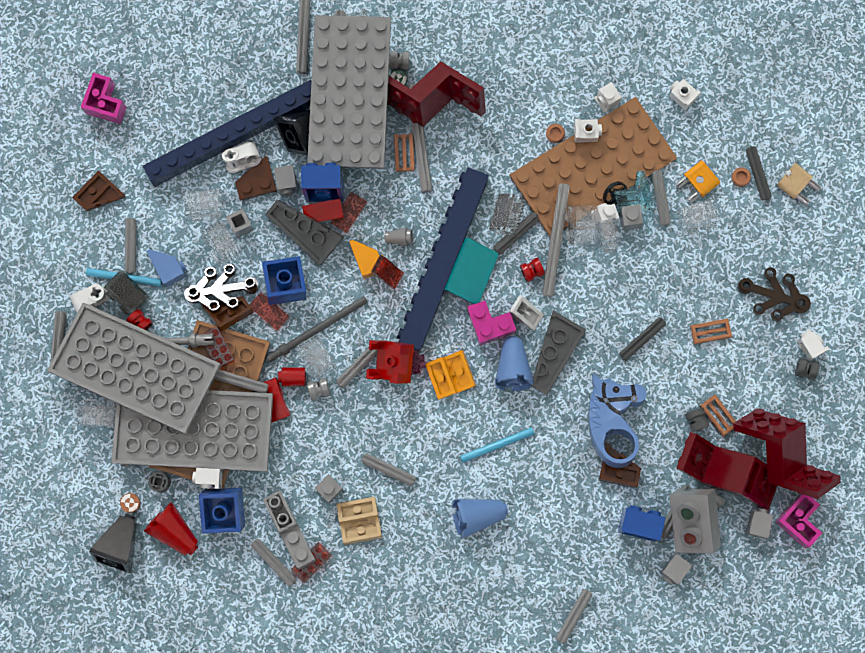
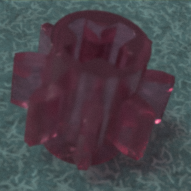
(418, 363)

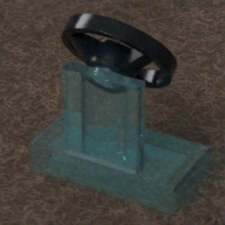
(625, 197)

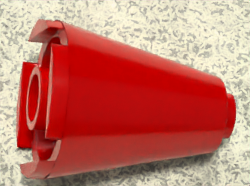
(172, 531)

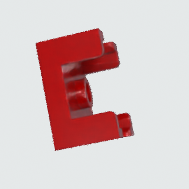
(393, 361)

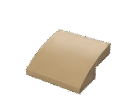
(359, 521)

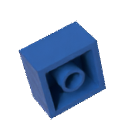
(284, 280)
(222, 510)
(641, 524)

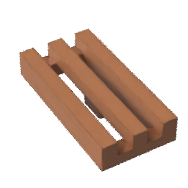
(404, 169)
(694, 334)
(713, 420)

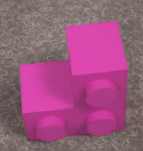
(99, 102)
(488, 328)
(795, 520)

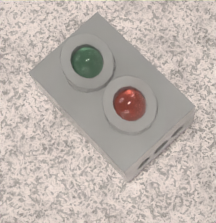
(695, 521)

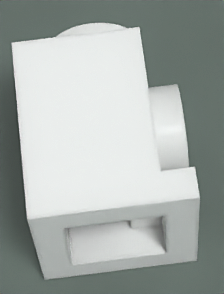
(608, 97)
(683, 100)
(582, 135)
(605, 212)
(811, 344)
(208, 477)

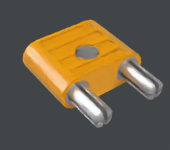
(701, 179)

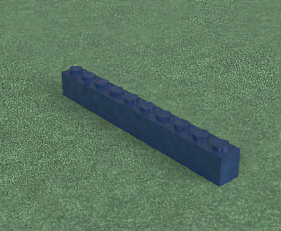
(227, 135)
(445, 254)

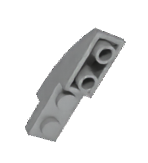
(289, 530)

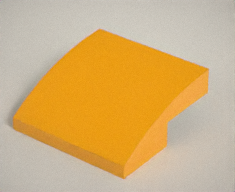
(450, 374)

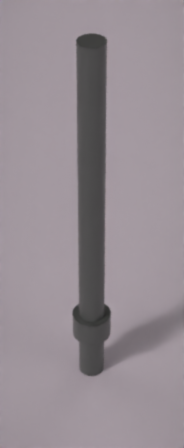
(284, 348)

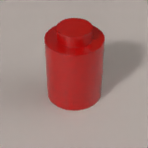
(292, 376)

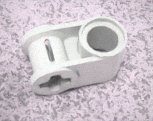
(243, 157)
(89, 297)

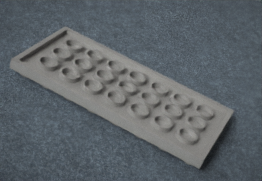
(349, 91)
(134, 368)
(226, 435)

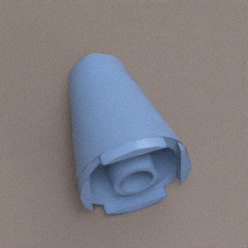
(513, 366)
(477, 514)

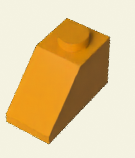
(365, 257)

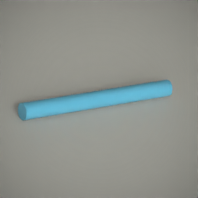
(137, 279)
(498, 444)

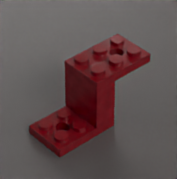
(434, 93)
(787, 453)
(726, 470)

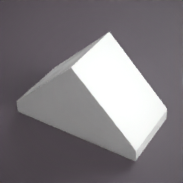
(526, 313)

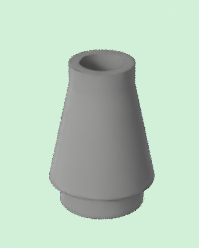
(400, 236)

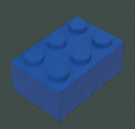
(322, 182)

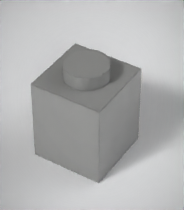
(285, 180)
(631, 217)
(239, 223)
(329, 488)
(759, 523)
(675, 570)

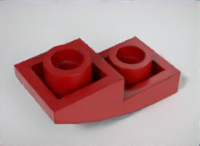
(324, 210)
(279, 407)

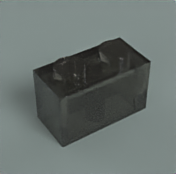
(126, 293)

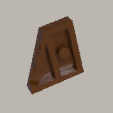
(256, 181)
(97, 192)
(227, 317)
(624, 476)

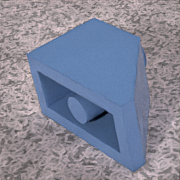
(167, 267)

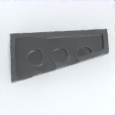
(307, 233)
(557, 348)

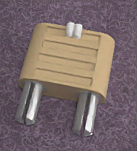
(795, 181)

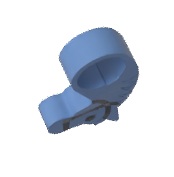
(605, 418)

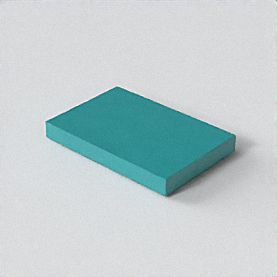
(471, 271)

